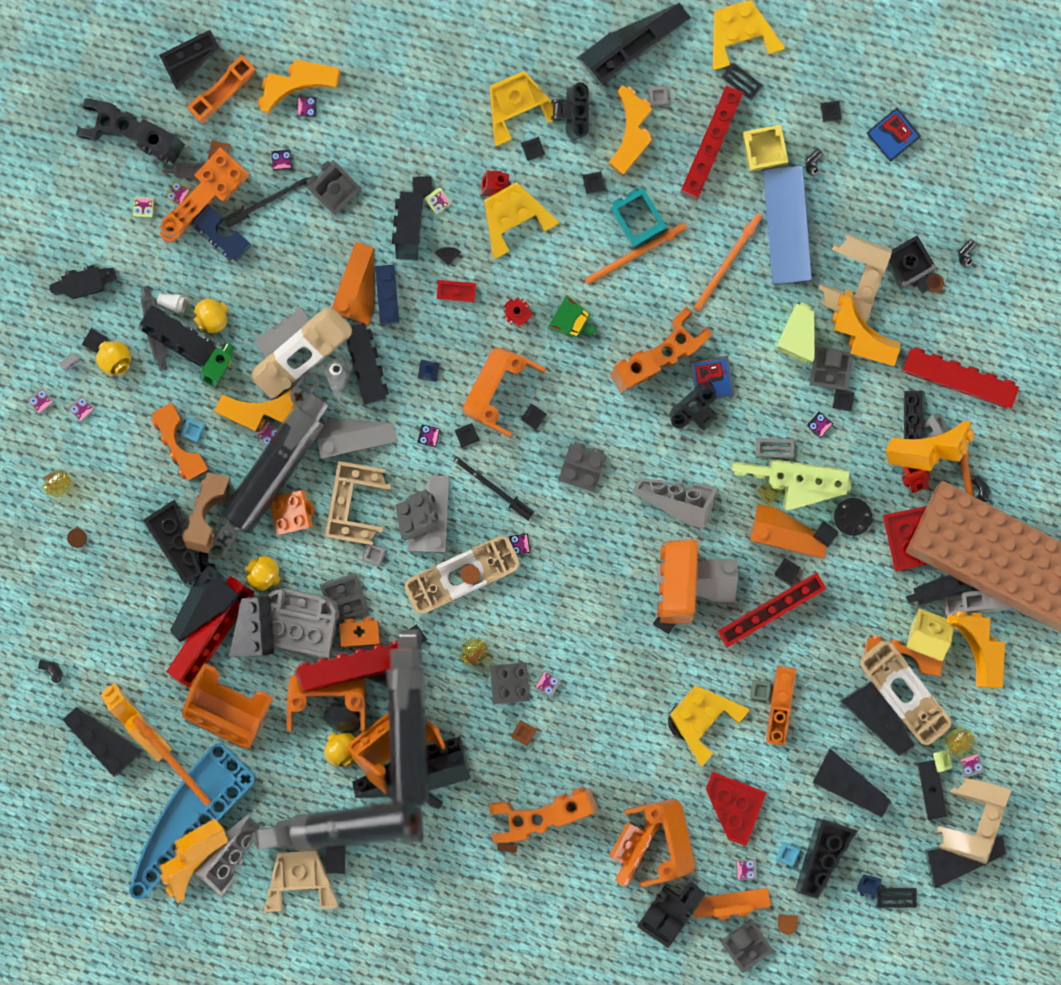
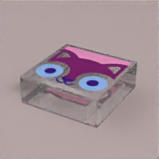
(266, 433)

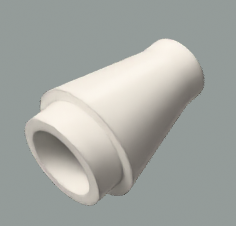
(173, 302)

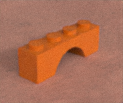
(210, 101)
(168, 420)
(924, 663)

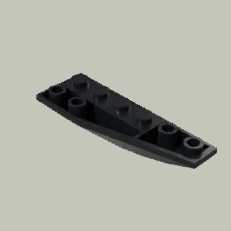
(629, 43)
(444, 769)

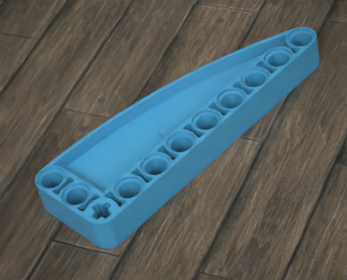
(186, 811)

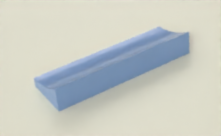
(787, 225)

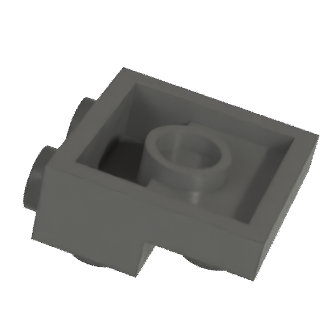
(333, 187)
(582, 466)
(417, 515)

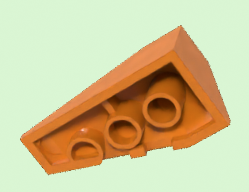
(356, 290)

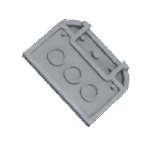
(303, 621)

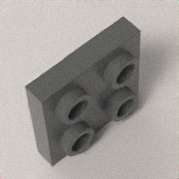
(831, 368)
(509, 683)
(746, 945)

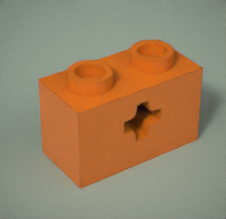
(370, 636)

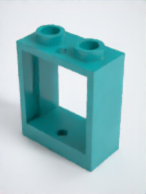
(648, 234)

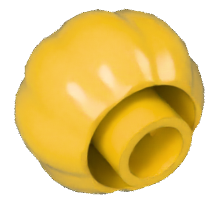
(211, 315)
(113, 357)
(262, 573)
(337, 750)

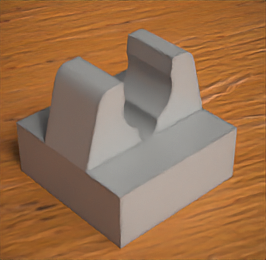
(938, 425)

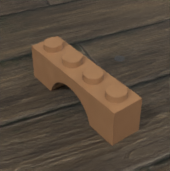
(214, 491)

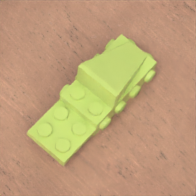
(802, 489)

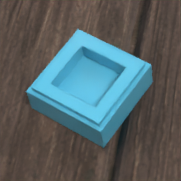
(192, 430)
(788, 854)

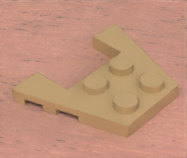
(298, 872)

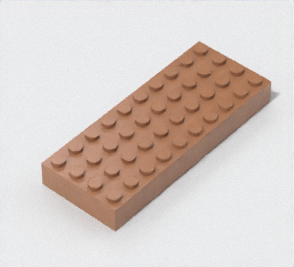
(991, 553)

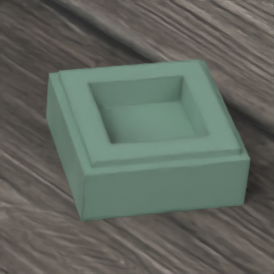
(760, 690)

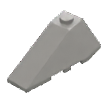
(350, 436)
(685, 503)
(435, 540)
(714, 580)
(218, 868)

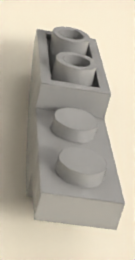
(973, 603)

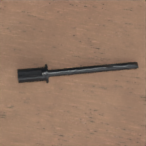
(242, 213)
(515, 503)

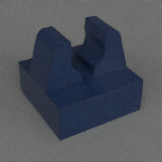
(428, 370)
(869, 885)

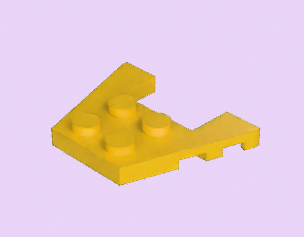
(739, 24)
(512, 98)
(508, 210)
(697, 714)

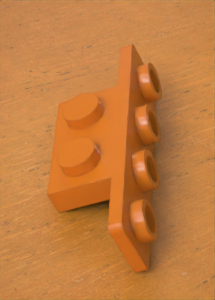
(630, 849)
(733, 903)

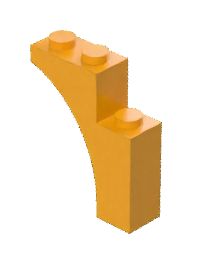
(303, 76)
(635, 139)
(863, 339)
(252, 414)
(926, 452)
(986, 650)
(124, 711)
(190, 853)

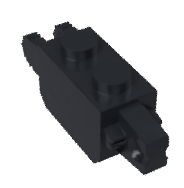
(83, 283)
(935, 590)

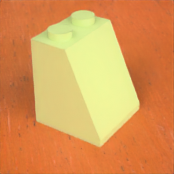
(798, 334)

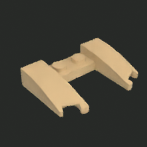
(876, 260)
(337, 524)
(995, 801)

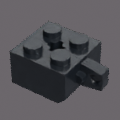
(921, 266)

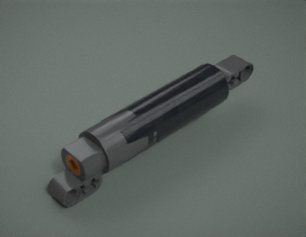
(274, 465)
(408, 724)

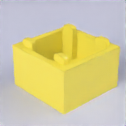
(765, 148)
(930, 635)

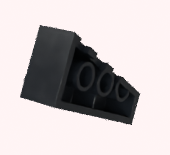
(176, 336)
(365, 365)
(167, 531)
(877, 715)
(106, 744)
(823, 856)
(948, 866)

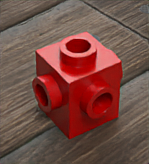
(494, 182)
(518, 319)
(915, 479)

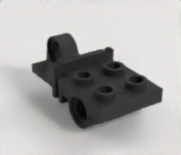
(669, 913)

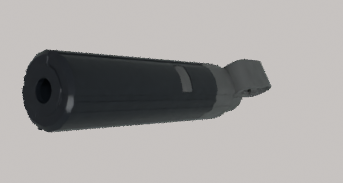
(343, 827)

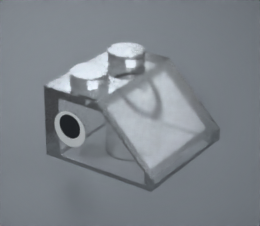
(338, 376)

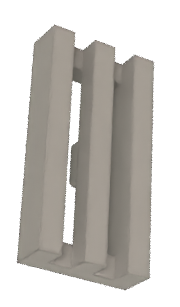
(771, 440)

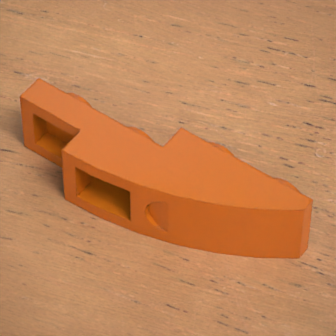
(780, 705)

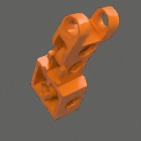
(219, 179)
(649, 362)
(555, 813)

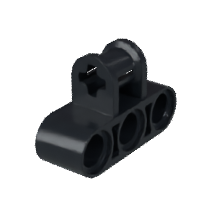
(565, 110)
(701, 414)

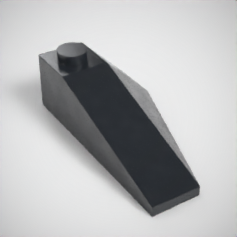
(207, 598)

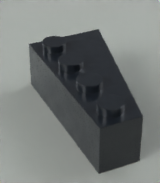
(847, 783)

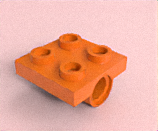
(292, 512)

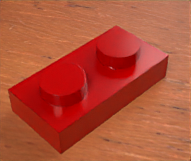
(456, 291)

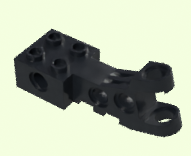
(145, 134)

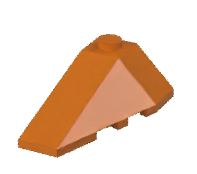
(781, 531)

